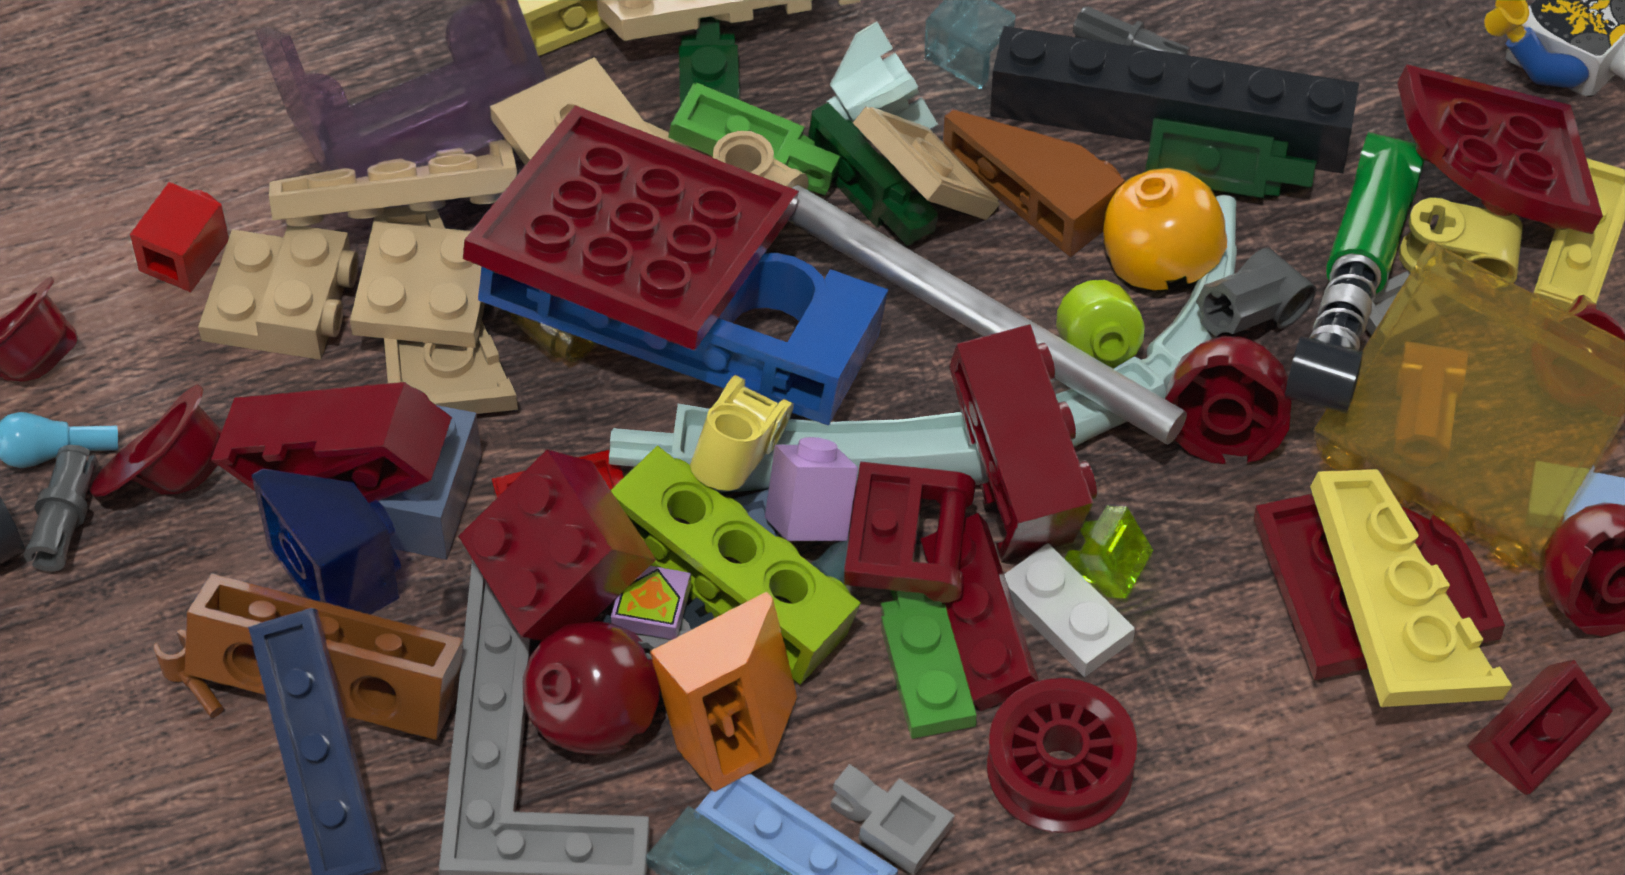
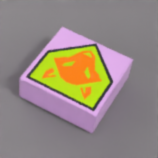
(653, 603)

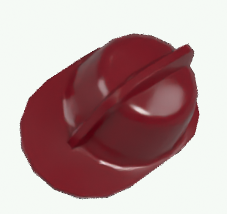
(34, 336)
(169, 455)

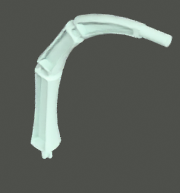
(942, 439)

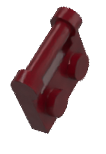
(887, 527)

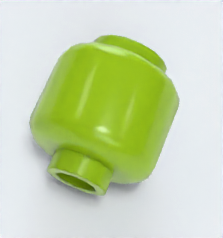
(1101, 322)

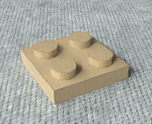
(418, 287)

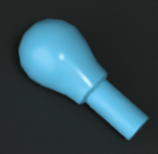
(32, 439)

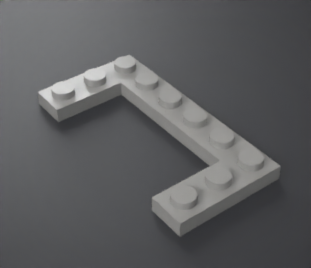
(481, 817)

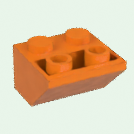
(728, 691)

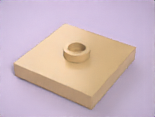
(536, 112)
(926, 163)

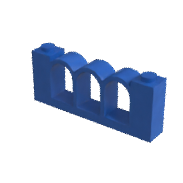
(813, 369)

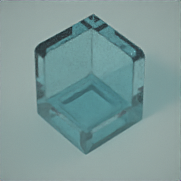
(963, 35)

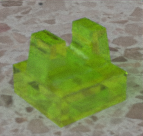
(1112, 552)

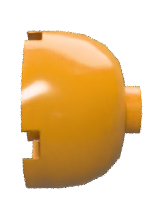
(1164, 229)

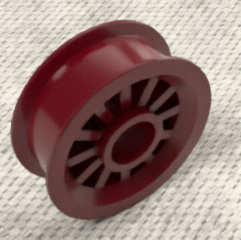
(1101, 752)

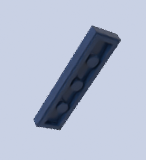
(316, 745)

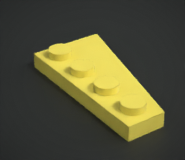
(1398, 601)

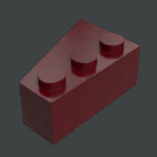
(365, 435)
(1022, 440)

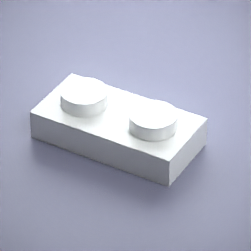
(1067, 610)

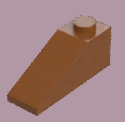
(1039, 177)

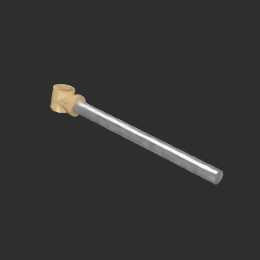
(949, 293)

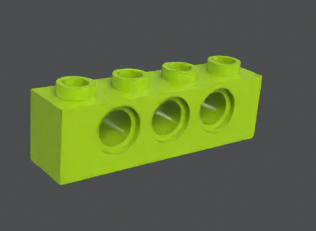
(720, 528)

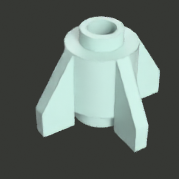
(877, 83)

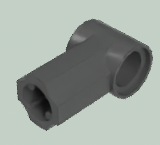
(1259, 292)

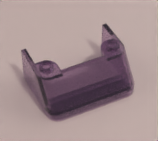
(424, 115)

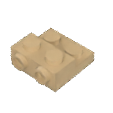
(280, 291)

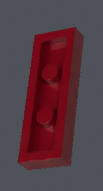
(986, 620)

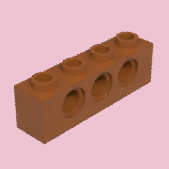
(381, 666)

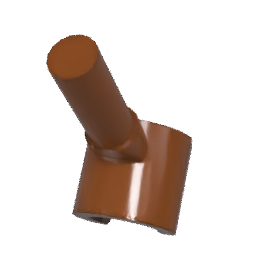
(174, 670)

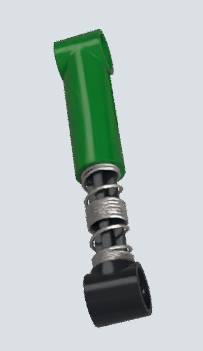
(1358, 269)

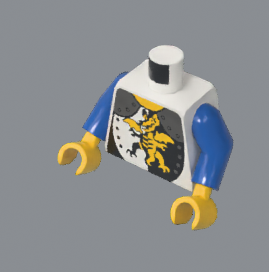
(1563, 40)

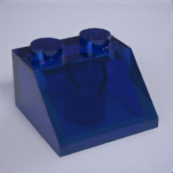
(329, 539)

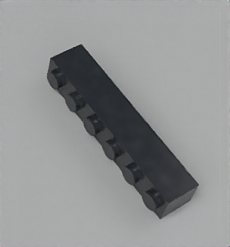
(1124, 87)

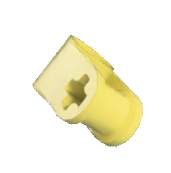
(1467, 231)
(738, 435)

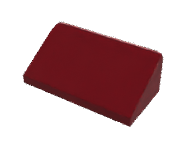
(1541, 726)

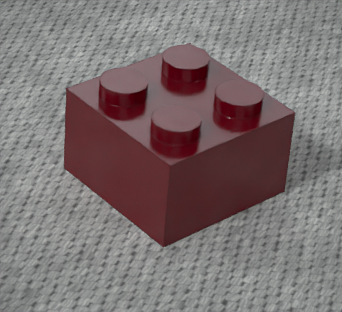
(556, 546)

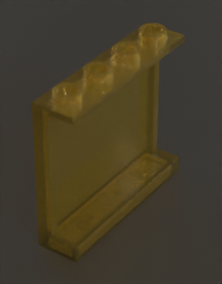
(1481, 405)

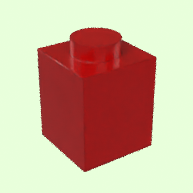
(180, 236)

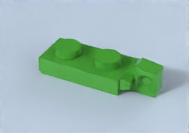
(711, 115)
(926, 665)

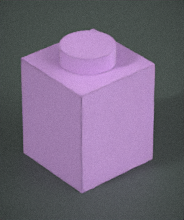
(811, 491)

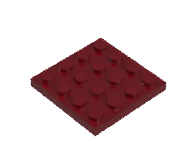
(631, 227)

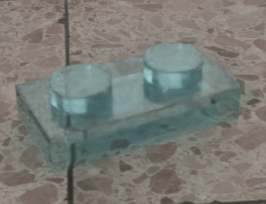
(703, 848)

